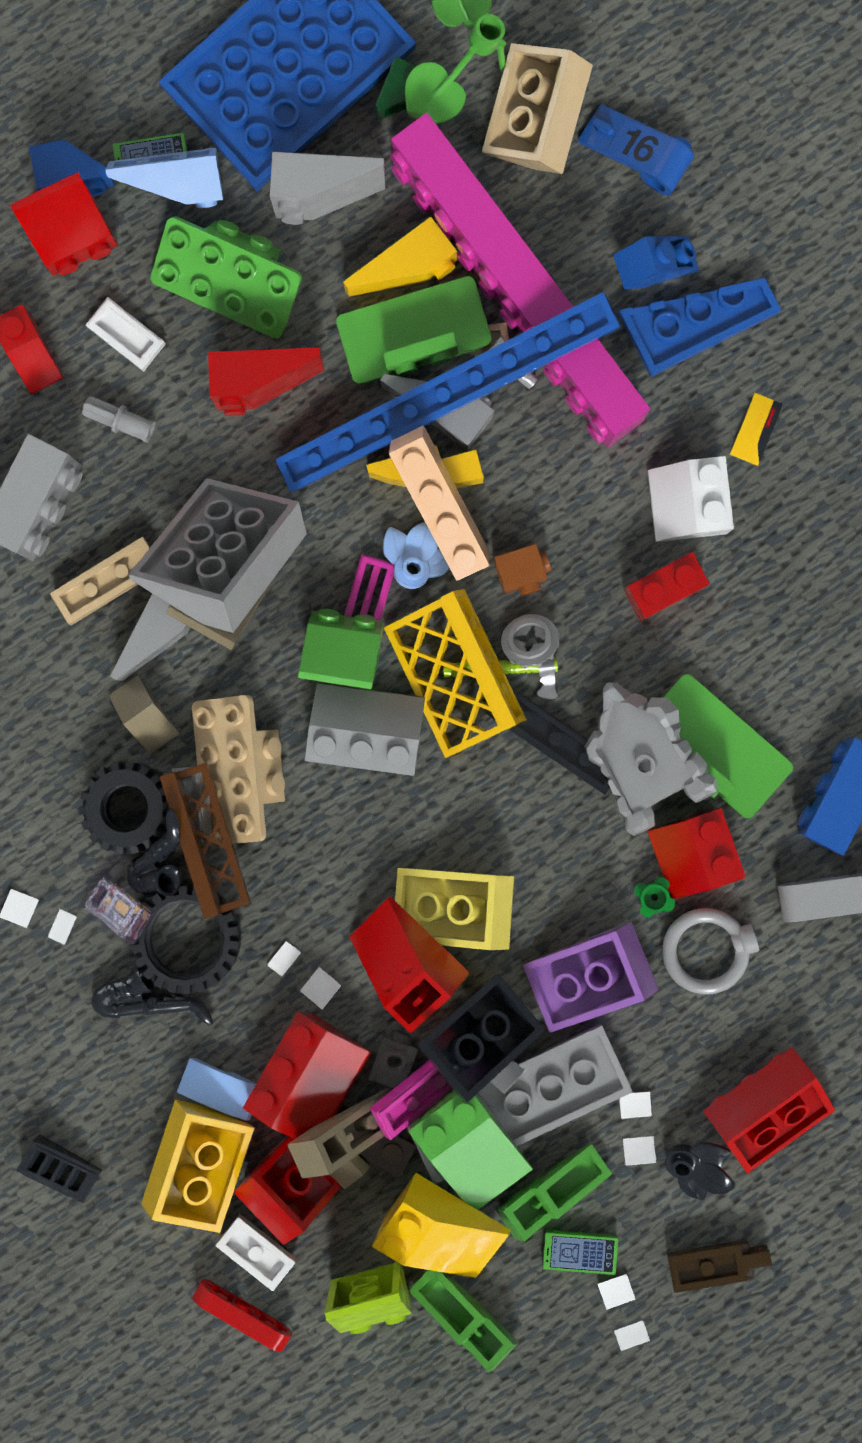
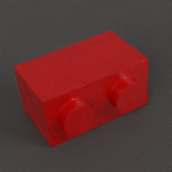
(666, 586)

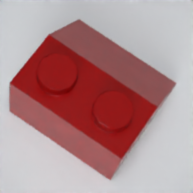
(696, 853)
(282, 1196)

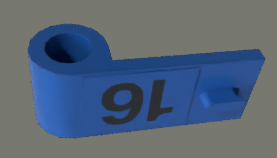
(650, 152)

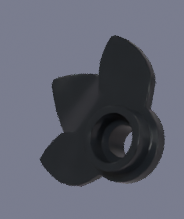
(701, 1169)

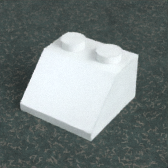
(690, 499)

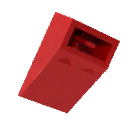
(406, 964)

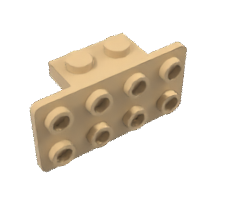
(241, 763)

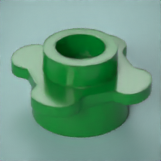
(649, 906)

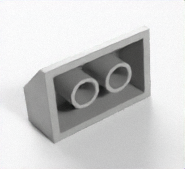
(365, 729)

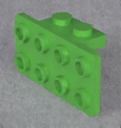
(227, 273)
(414, 331)
(735, 754)

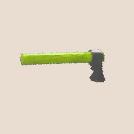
(546, 672)

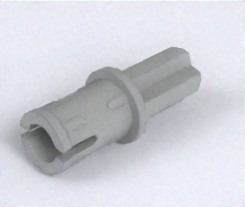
(118, 418)

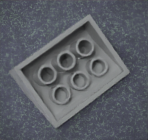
(221, 552)

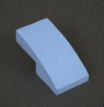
(216, 1088)

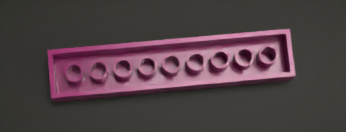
(512, 275)

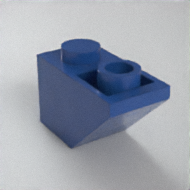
(61, 159)
(655, 261)

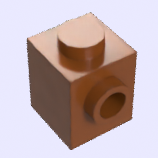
(522, 570)

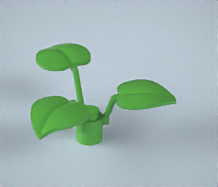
(428, 84)

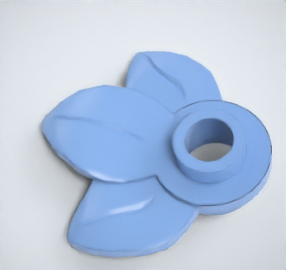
(414, 549)

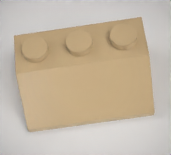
(537, 107)

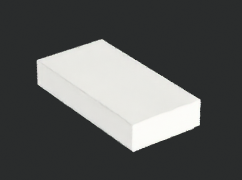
(125, 334)

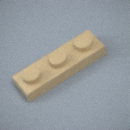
(99, 583)

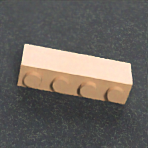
(439, 503)

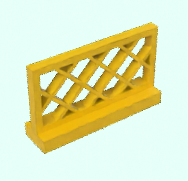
(483, 666)

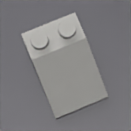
(319, 184)

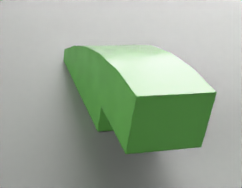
(553, 1192)
(464, 1318)

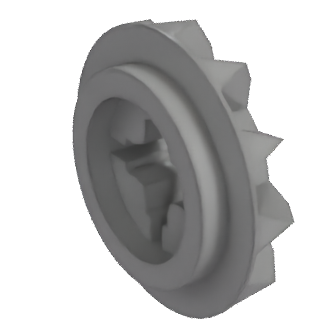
(521, 630)

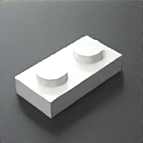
(256, 1252)

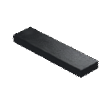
(557, 742)

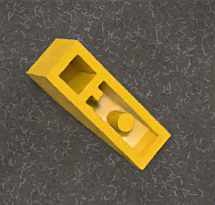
(408, 262)

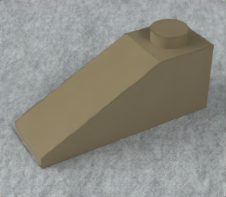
(337, 1139)

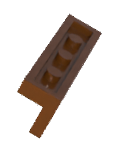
(192, 846)

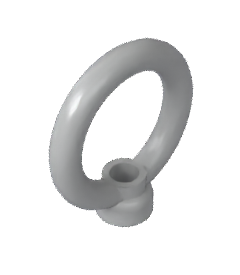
(742, 939)

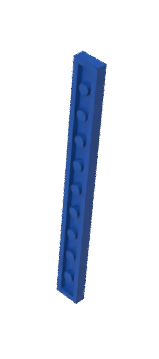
(449, 391)

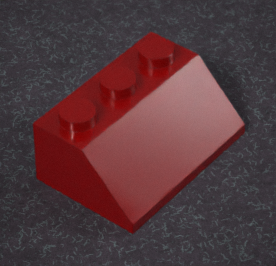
(306, 1076)
(769, 1109)

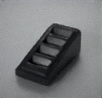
(53, 1181)

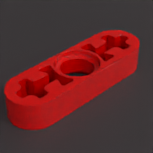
(242, 1315)

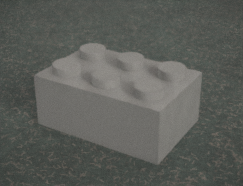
(35, 496)

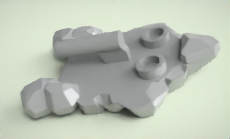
(645, 755)

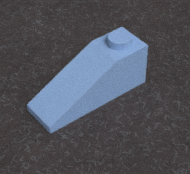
(179, 176)

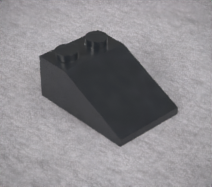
(480, 1037)

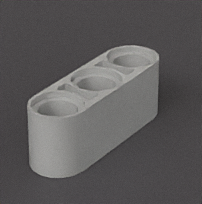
(821, 898)

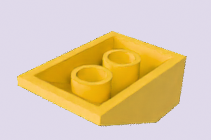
(438, 1231)

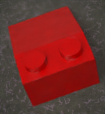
(65, 225)
(255, 377)

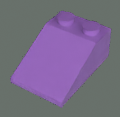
(591, 978)

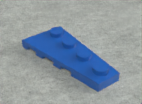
(689, 325)

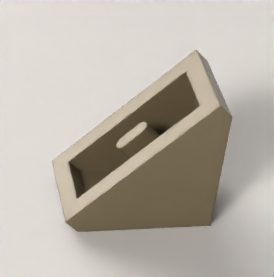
(143, 715)

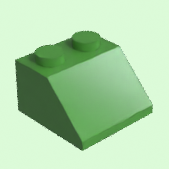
(341, 649)

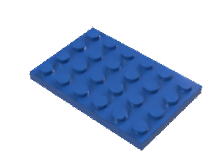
(283, 75)

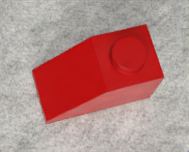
(28, 349)

